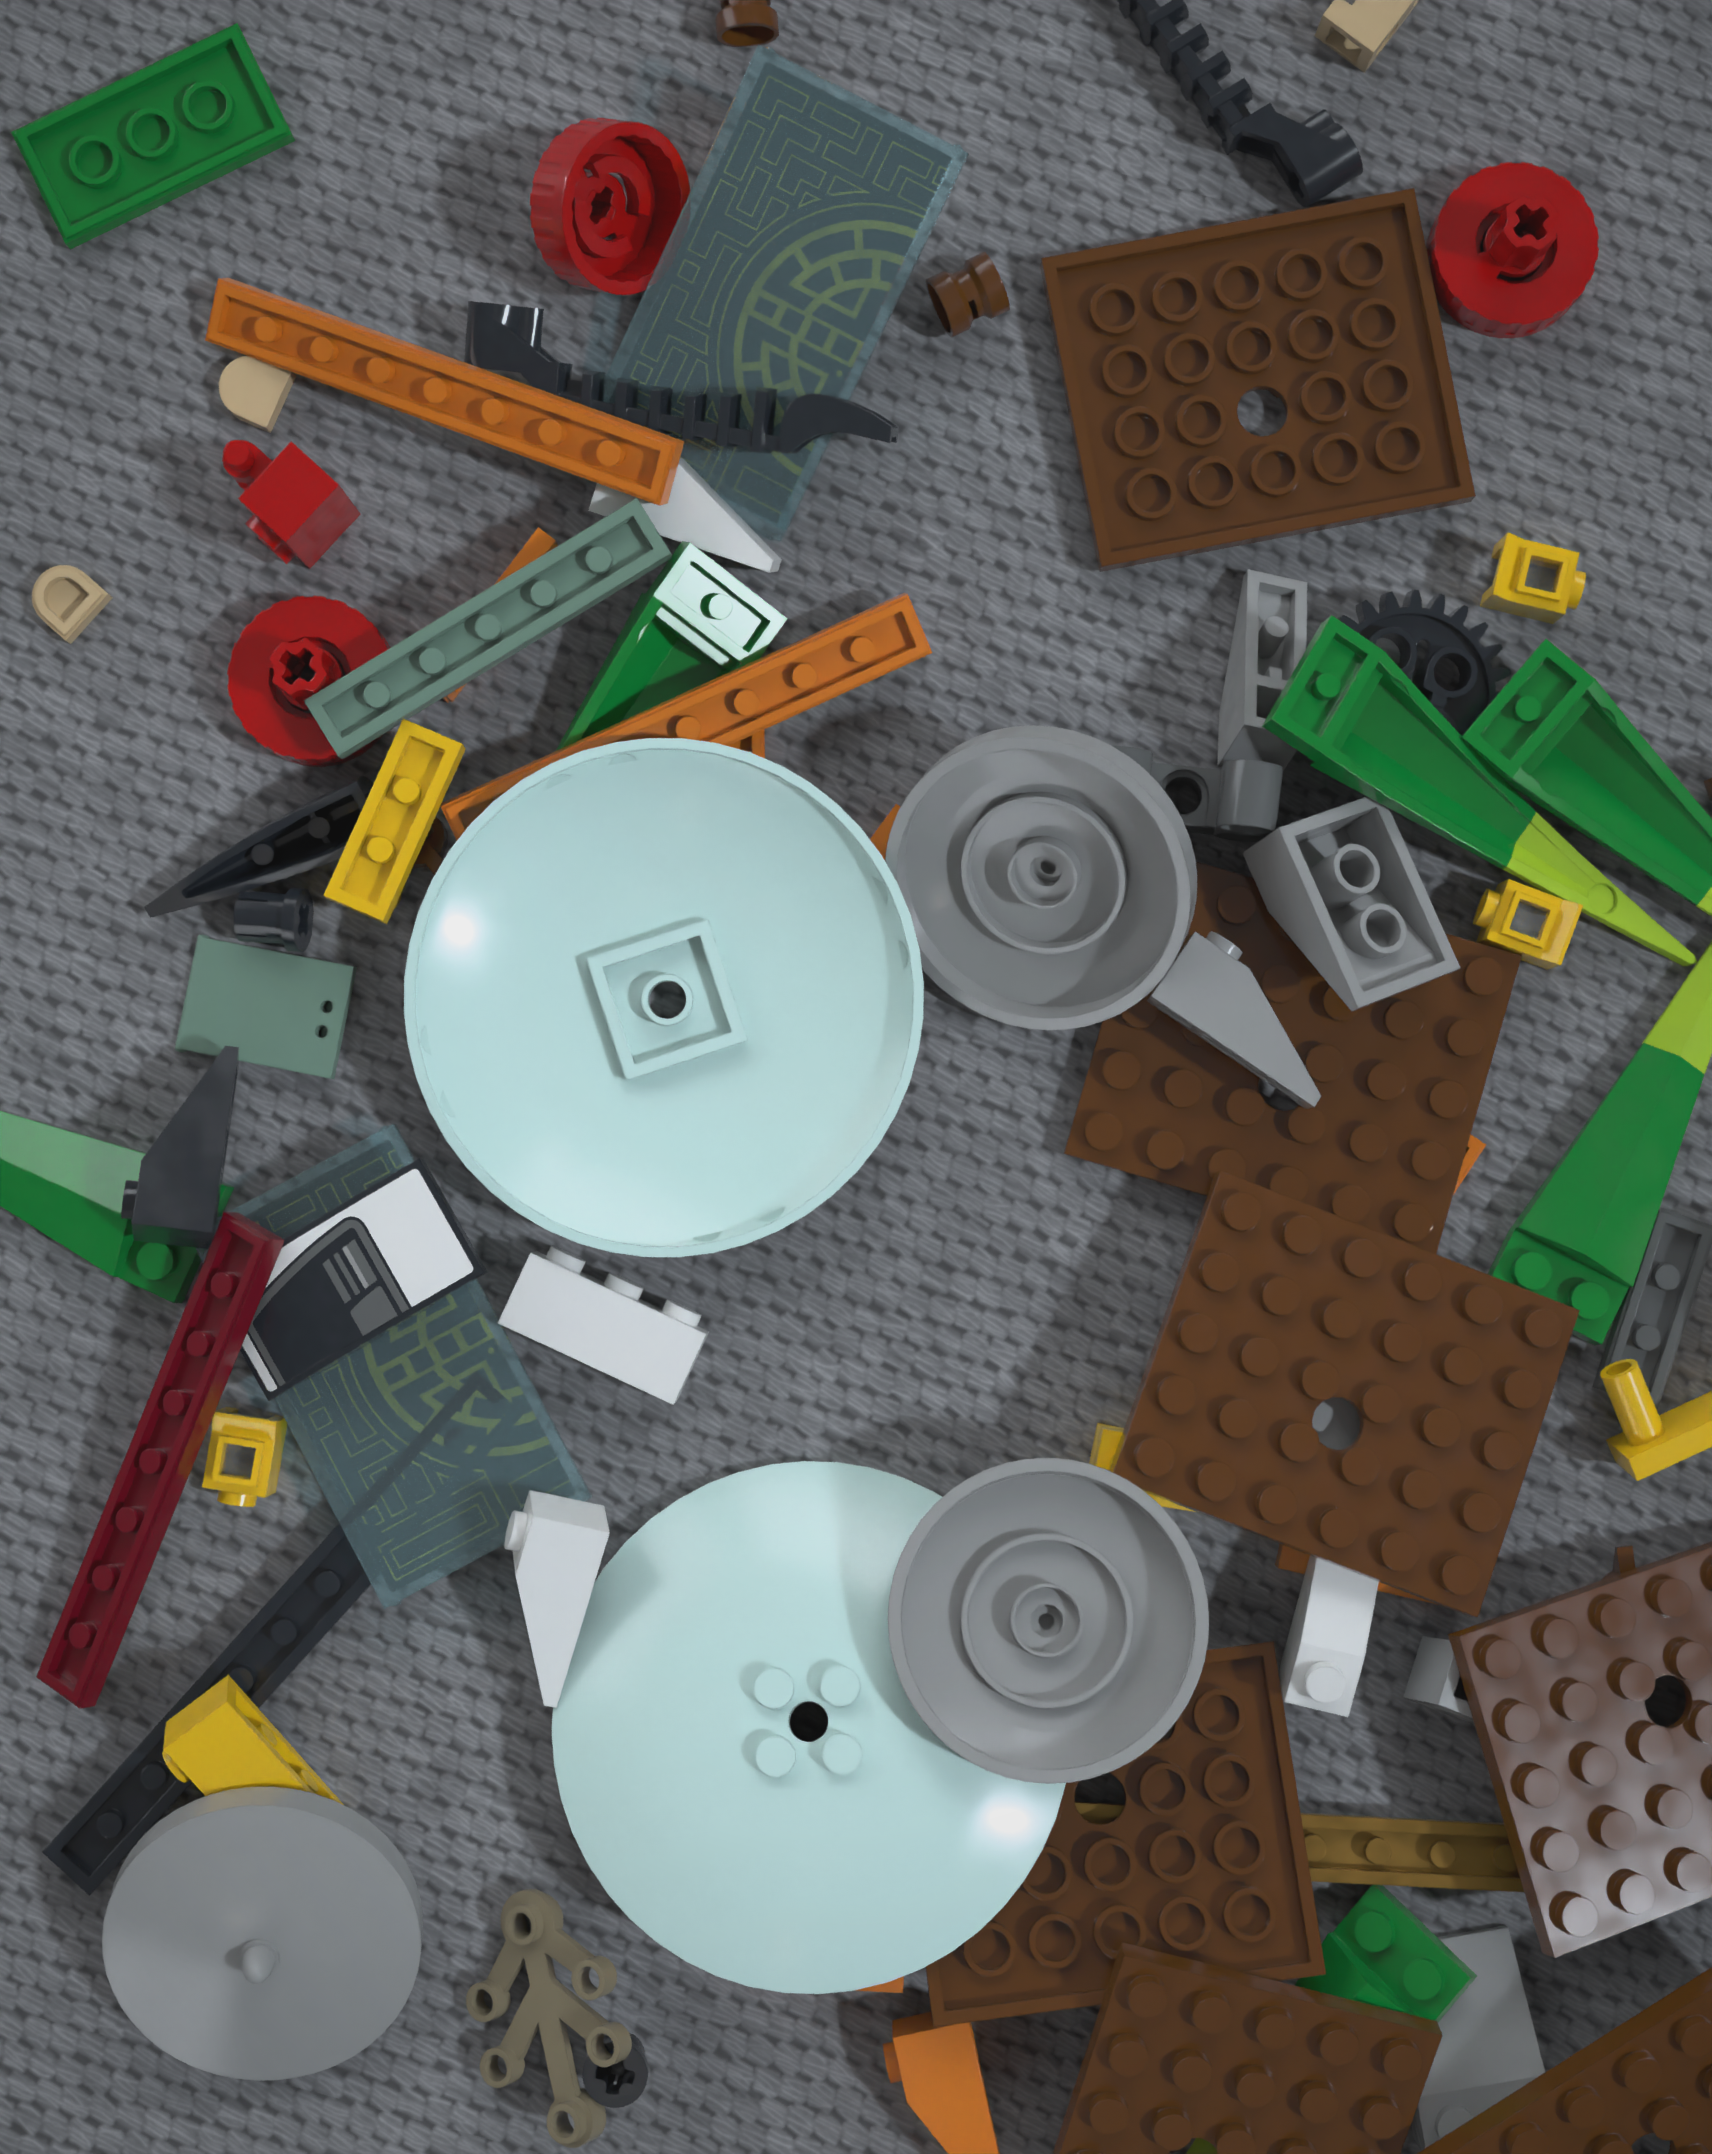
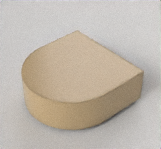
(255, 391)
(68, 600)

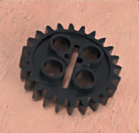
(1445, 639)

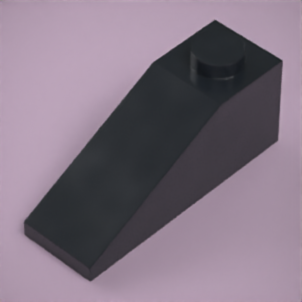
(185, 1166)

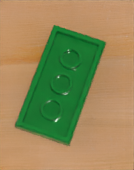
(153, 136)

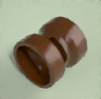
(746, 23)
(968, 294)

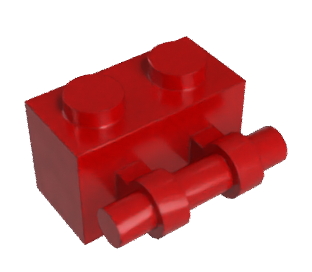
(290, 500)

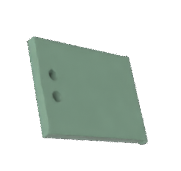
(266, 1007)

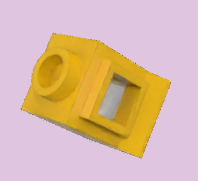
(1534, 580)
(1527, 923)
(244, 1456)

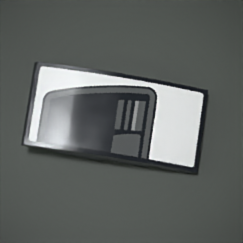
(357, 1278)

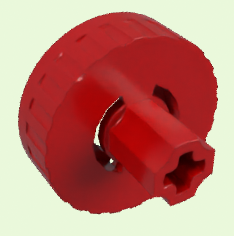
(581, 208)
(1555, 234)
(288, 640)

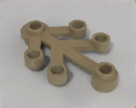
(548, 2009)

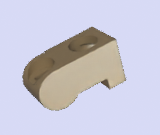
(1362, 29)

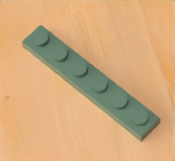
(488, 629)

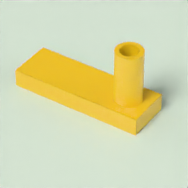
(394, 821)
(1650, 1439)

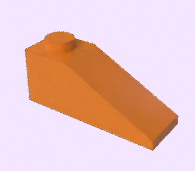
(943, 2082)

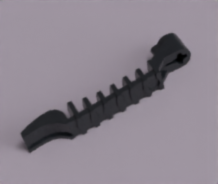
(1309, 155)
(510, 341)

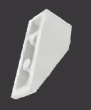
(698, 517)
(556, 1563)
(1327, 1638)

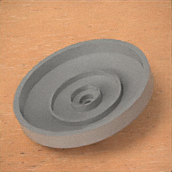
(1043, 877)
(1048, 1620)
(263, 1933)

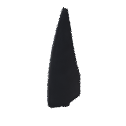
(281, 849)

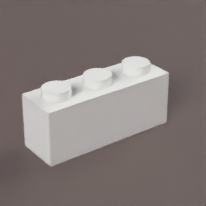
(605, 1323)

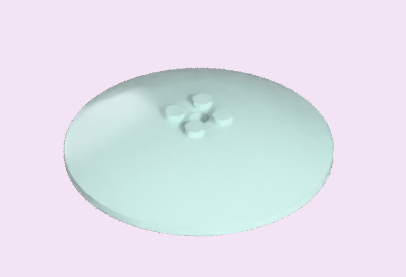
(542, 972)
(703, 1805)

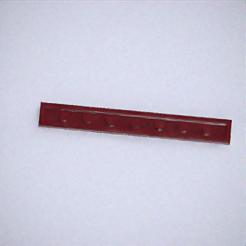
(159, 1458)

